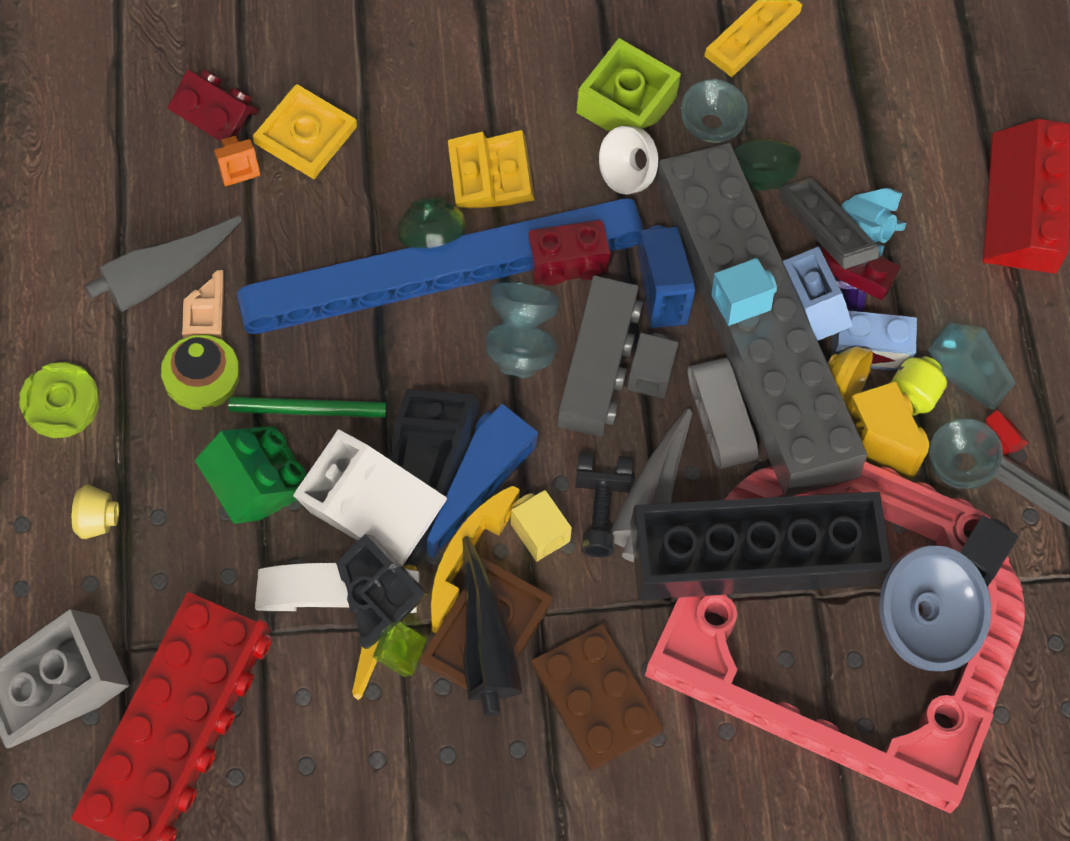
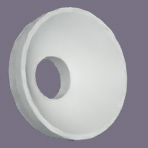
(618, 159)

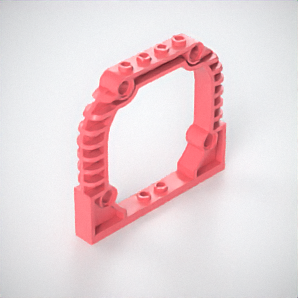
(925, 763)

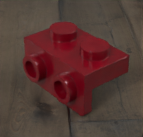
(210, 105)
(568, 252)
(870, 277)

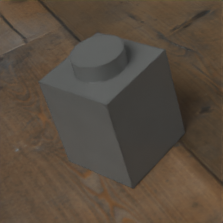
(652, 365)

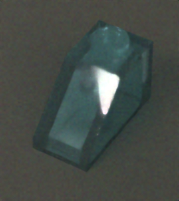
(973, 363)

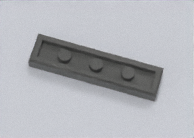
(828, 223)

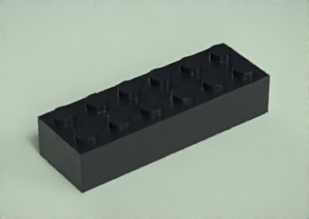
(759, 545)

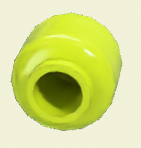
(921, 382)

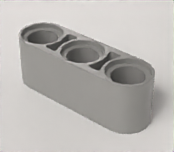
(722, 413)

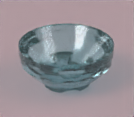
(717, 99)
(523, 304)
(520, 350)
(971, 438)

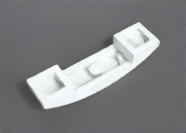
(303, 586)

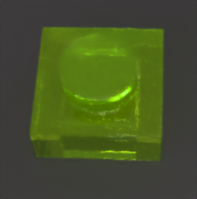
(400, 649)

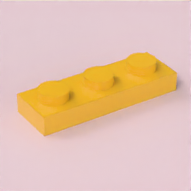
(751, 33)

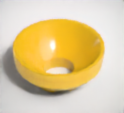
(851, 370)

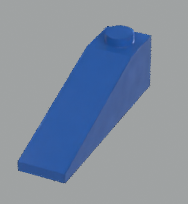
(494, 453)

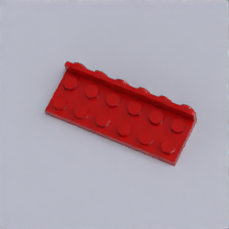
(173, 723)

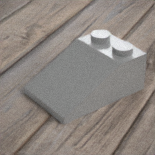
(57, 677)

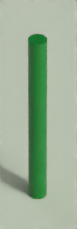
(307, 407)

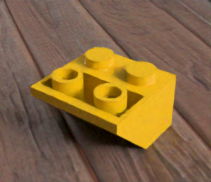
(889, 430)

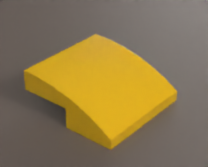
(490, 170)

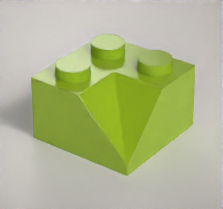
(627, 89)

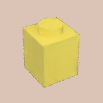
(540, 524)

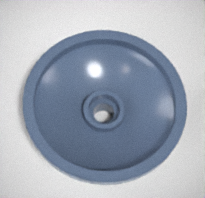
(953, 605)

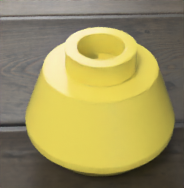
(93, 512)

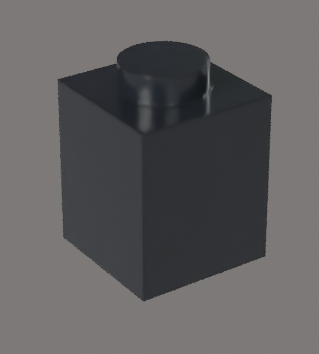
(989, 546)

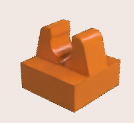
(236, 161)

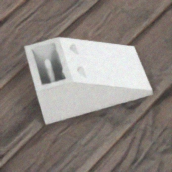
(369, 495)

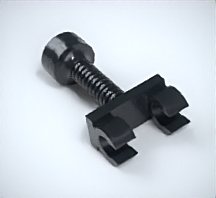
(598, 541)

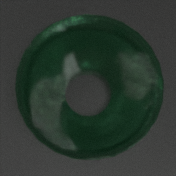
(768, 163)
(430, 223)

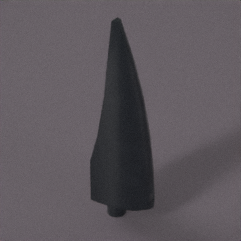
(488, 649)

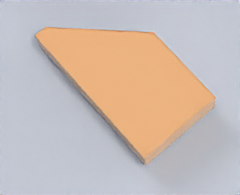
(205, 309)

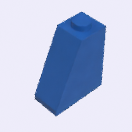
(665, 276)

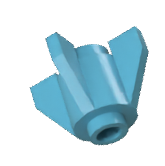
(873, 214)

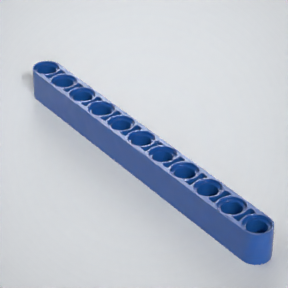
(417, 271)

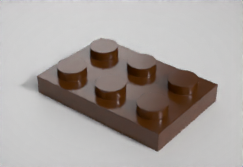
(521, 607)
(596, 697)

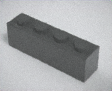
(598, 357)

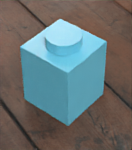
(743, 291)

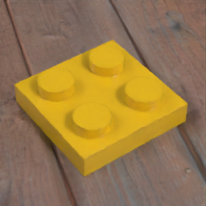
(305, 131)

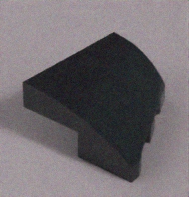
(377, 589)

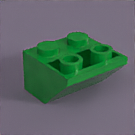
(251, 472)

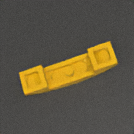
(491, 516)

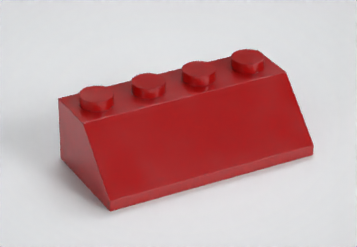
(1029, 197)

